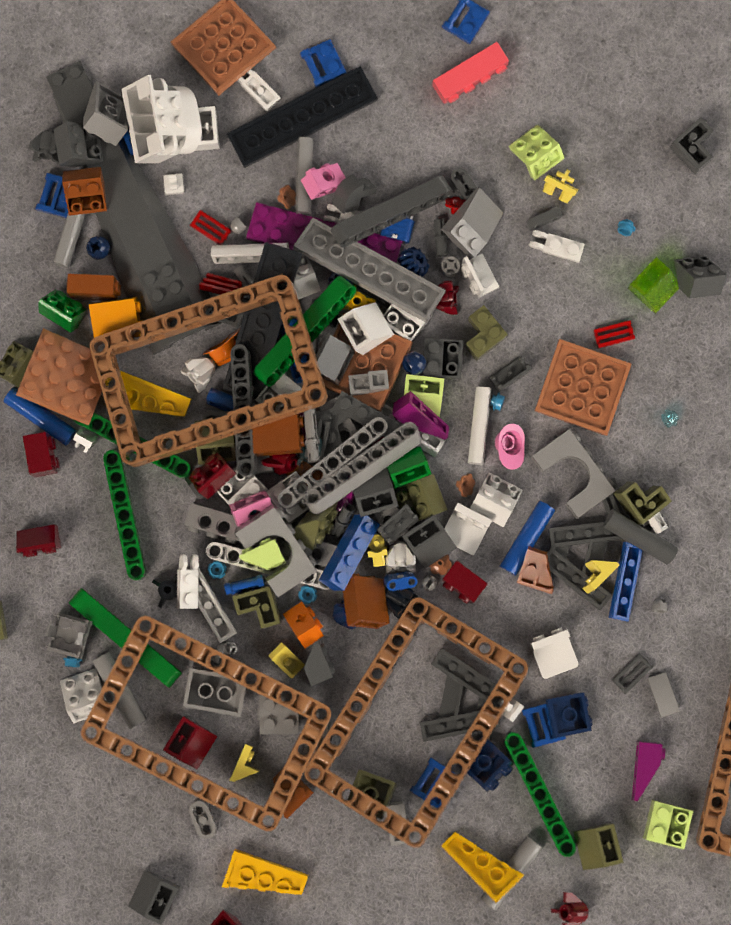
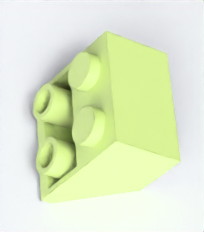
(427, 389)
(265, 556)
(668, 824)

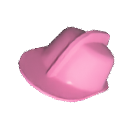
(510, 446)

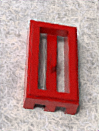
(223, 236)
(219, 284)
(611, 327)

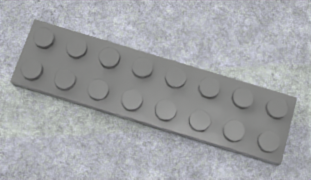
(370, 271)

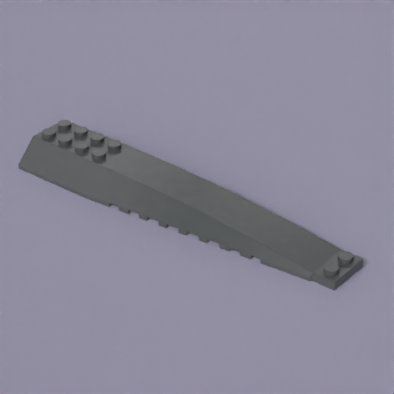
(140, 233)

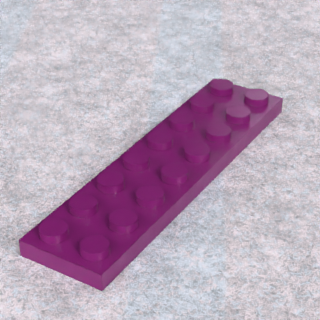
(285, 226)

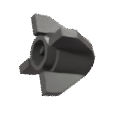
(44, 146)

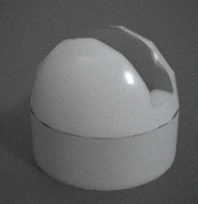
(237, 226)
(433, 585)
(659, 606)

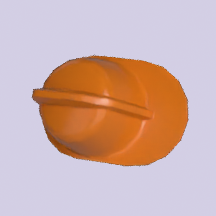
(222, 352)

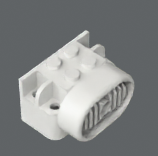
(161, 120)

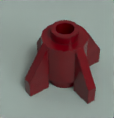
(449, 300)
(282, 463)
(573, 910)

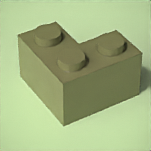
(489, 333)
(641, 505)
(263, 602)

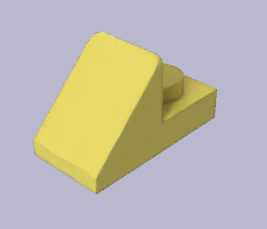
(600, 571)
(286, 660)
(241, 769)

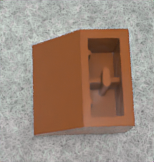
(84, 191)

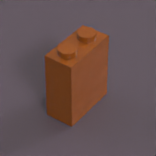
(93, 287)
(279, 437)
(366, 602)

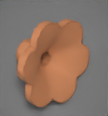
(287, 196)
(466, 485)
(441, 569)

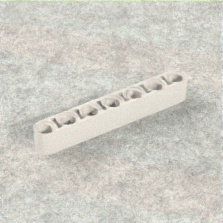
(223, 557)

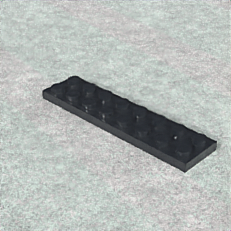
(302, 117)
(263, 324)

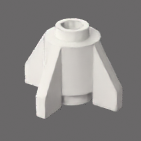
(199, 371)
(400, 558)

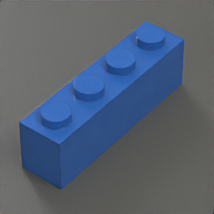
(349, 552)

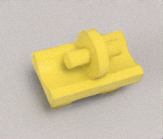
(552, 183)
(377, 550)

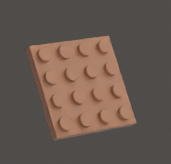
(223, 45)
(383, 357)
(62, 377)
(583, 387)

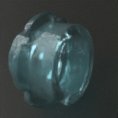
(669, 418)

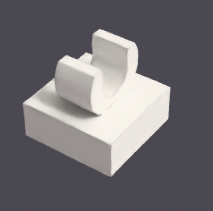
(173, 184)
(85, 438)
(657, 523)
(512, 710)

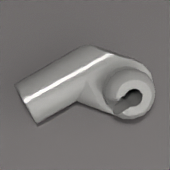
(225, 648)

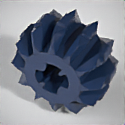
(414, 261)

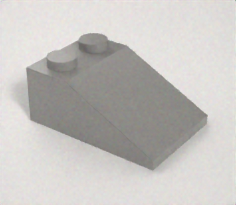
(105, 114)
(473, 223)
(213, 693)

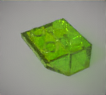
(655, 285)

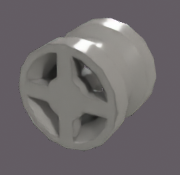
(450, 263)

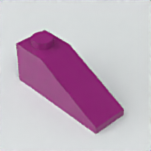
(412, 409)
(647, 762)

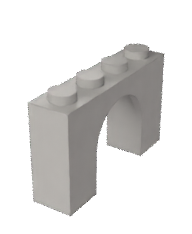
(568, 447)
(270, 523)

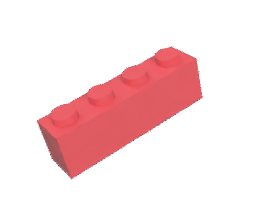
(470, 73)

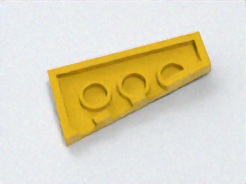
(154, 398)
(488, 872)
(260, 874)

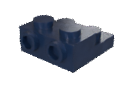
(569, 715)
(490, 767)

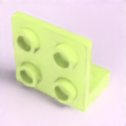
(537, 151)

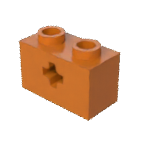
(303, 624)

